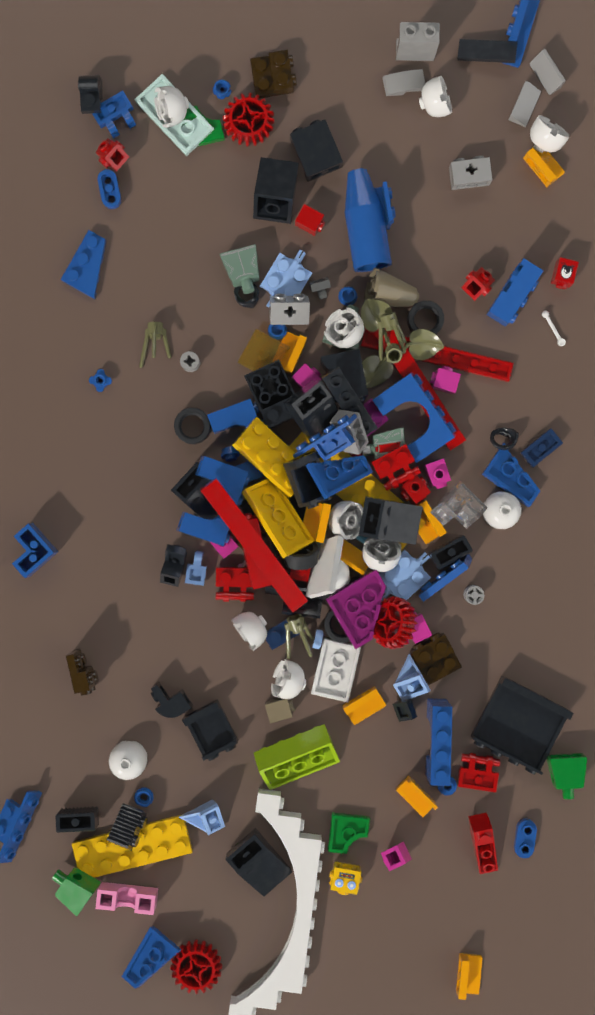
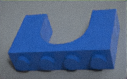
(411, 390)
(233, 416)
(233, 481)
(439, 761)

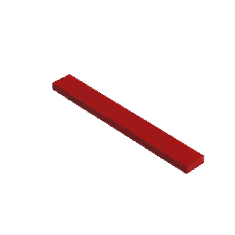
(456, 359)
(408, 365)
(253, 544)

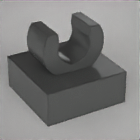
(320, 285)

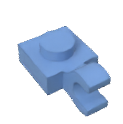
(196, 572)

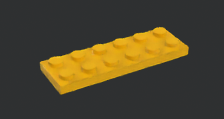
(157, 842)

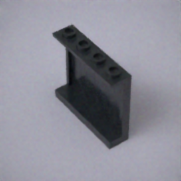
(520, 725)

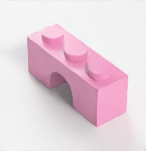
(117, 895)

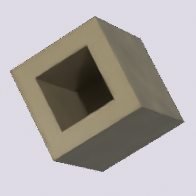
(279, 709)

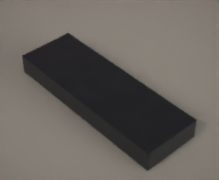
(487, 50)

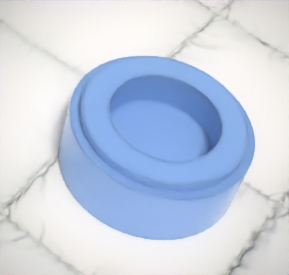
(318, 639)

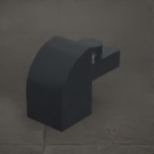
(90, 93)
(173, 565)
(170, 706)

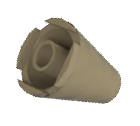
(390, 290)

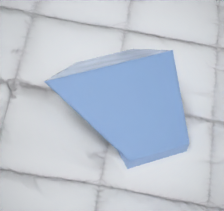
(410, 681)
(205, 817)

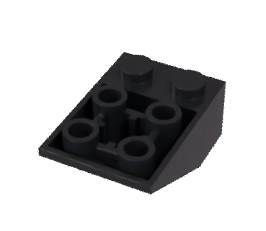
(270, 390)
(312, 408)
(189, 492)
(390, 520)
(258, 863)

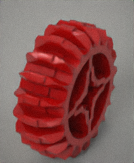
(241, 121)
(399, 632)
(209, 960)

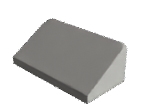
(547, 72)
(524, 104)

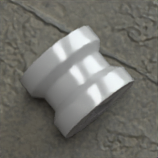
(190, 365)
(477, 594)

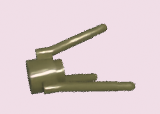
(390, 322)
(155, 331)
(297, 625)

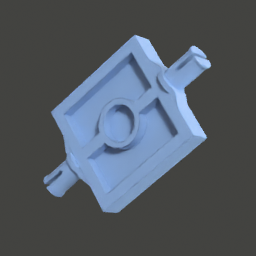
(286, 276)
(405, 576)

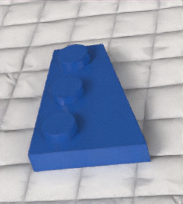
(86, 264)
(338, 474)
(510, 477)
(445, 577)
(149, 957)

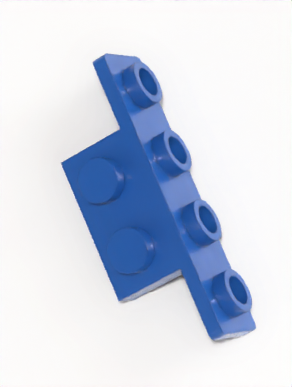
(521, 27)
(331, 441)
(14, 822)

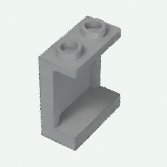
(417, 41)

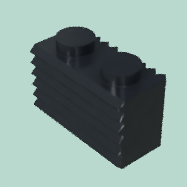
(450, 552)
(77, 819)
(127, 827)

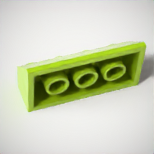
(296, 757)

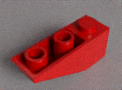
(483, 842)

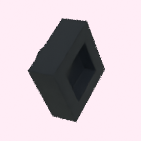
(404, 710)

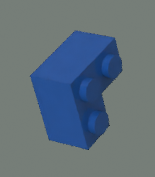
(37, 547)

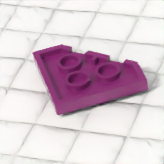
(359, 607)

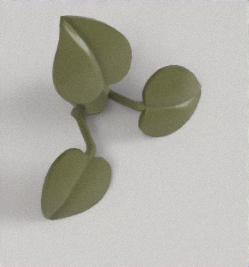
(422, 344)

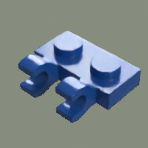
(112, 110)

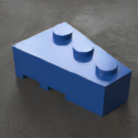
(515, 292)

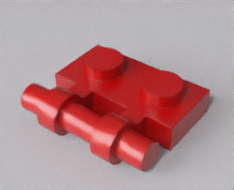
(393, 461)
(233, 577)
(477, 778)

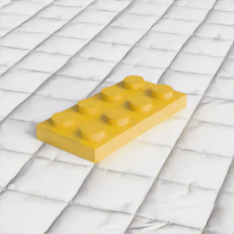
(266, 453)
(278, 517)

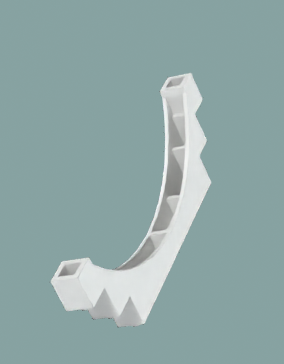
(289, 968)

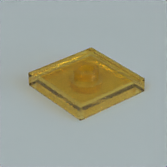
(262, 351)

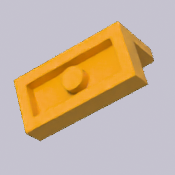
(544, 166)
(296, 346)
(317, 520)
(432, 527)
(353, 557)
(364, 705)
(416, 796)
(468, 975)

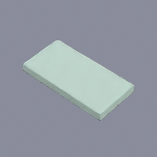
(185, 136)

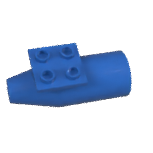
(367, 221)

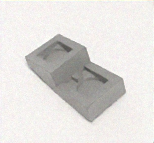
(403, 82)

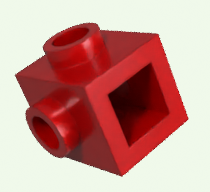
(111, 154)
(478, 283)
(411, 495)

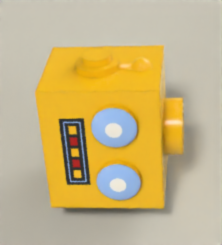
(345, 878)

